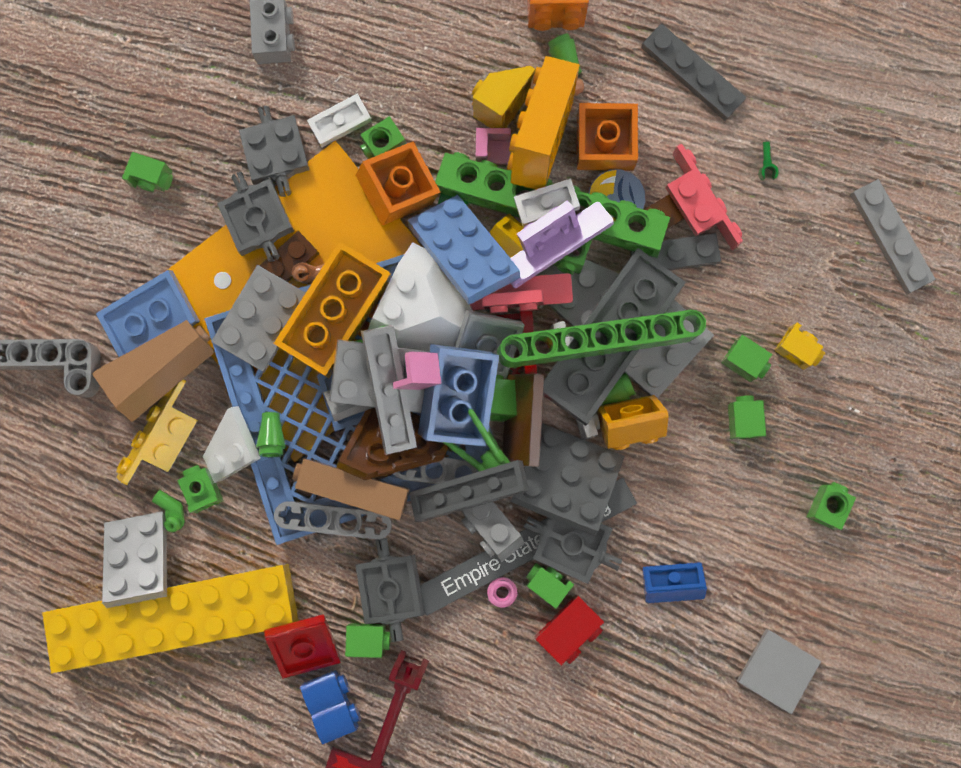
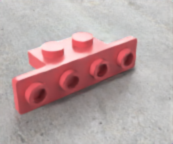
(697, 202)
(533, 293)

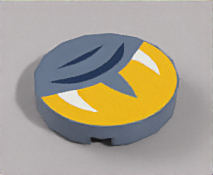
(619, 186)

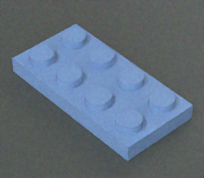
(464, 249)

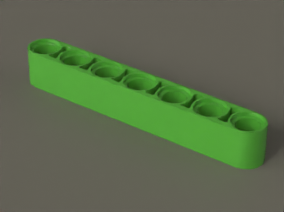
(613, 330)

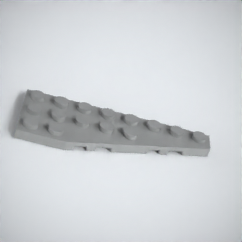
(652, 367)

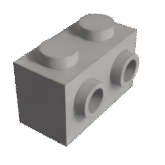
(271, 31)
(495, 529)

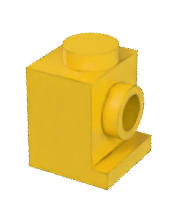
(800, 347)

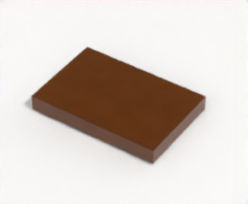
(523, 431)

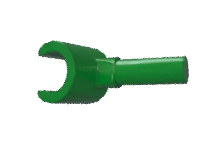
(767, 163)

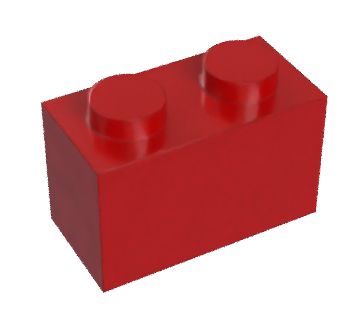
(569, 630)

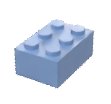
(465, 384)

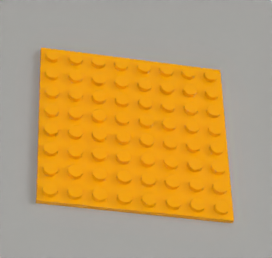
(326, 209)

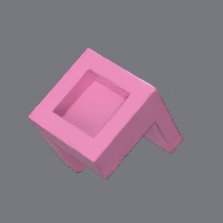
(493, 145)
(421, 371)

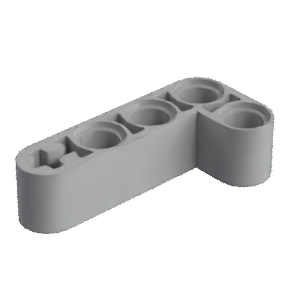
(66, 360)

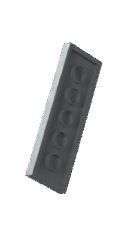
(638, 291)

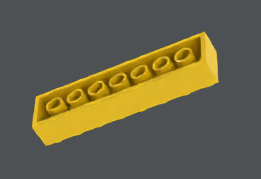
(185, 618)

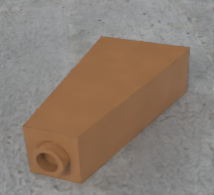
(153, 368)
(343, 487)

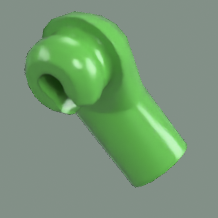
(173, 511)

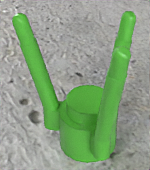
(491, 458)

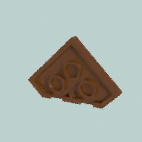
(366, 456)

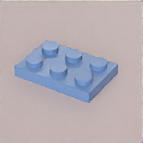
(146, 313)

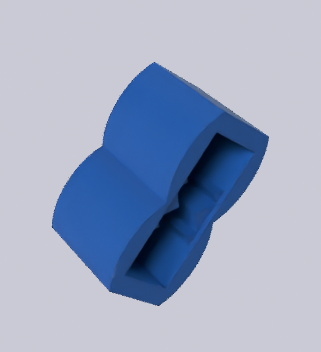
(330, 707)

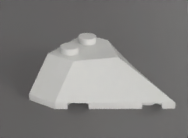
(421, 303)

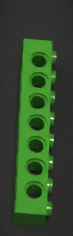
(478, 193)

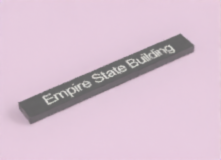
(484, 569)

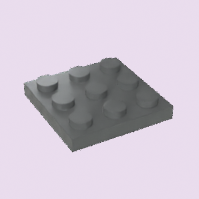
(571, 480)

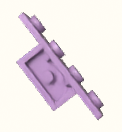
(556, 237)

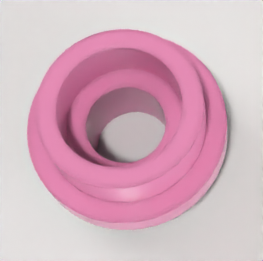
(506, 601)

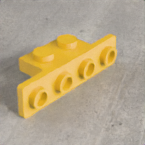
(161, 437)

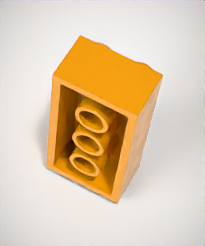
(542, 123)
(333, 308)

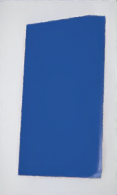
(674, 582)

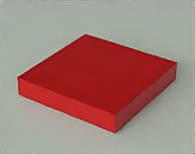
(302, 646)

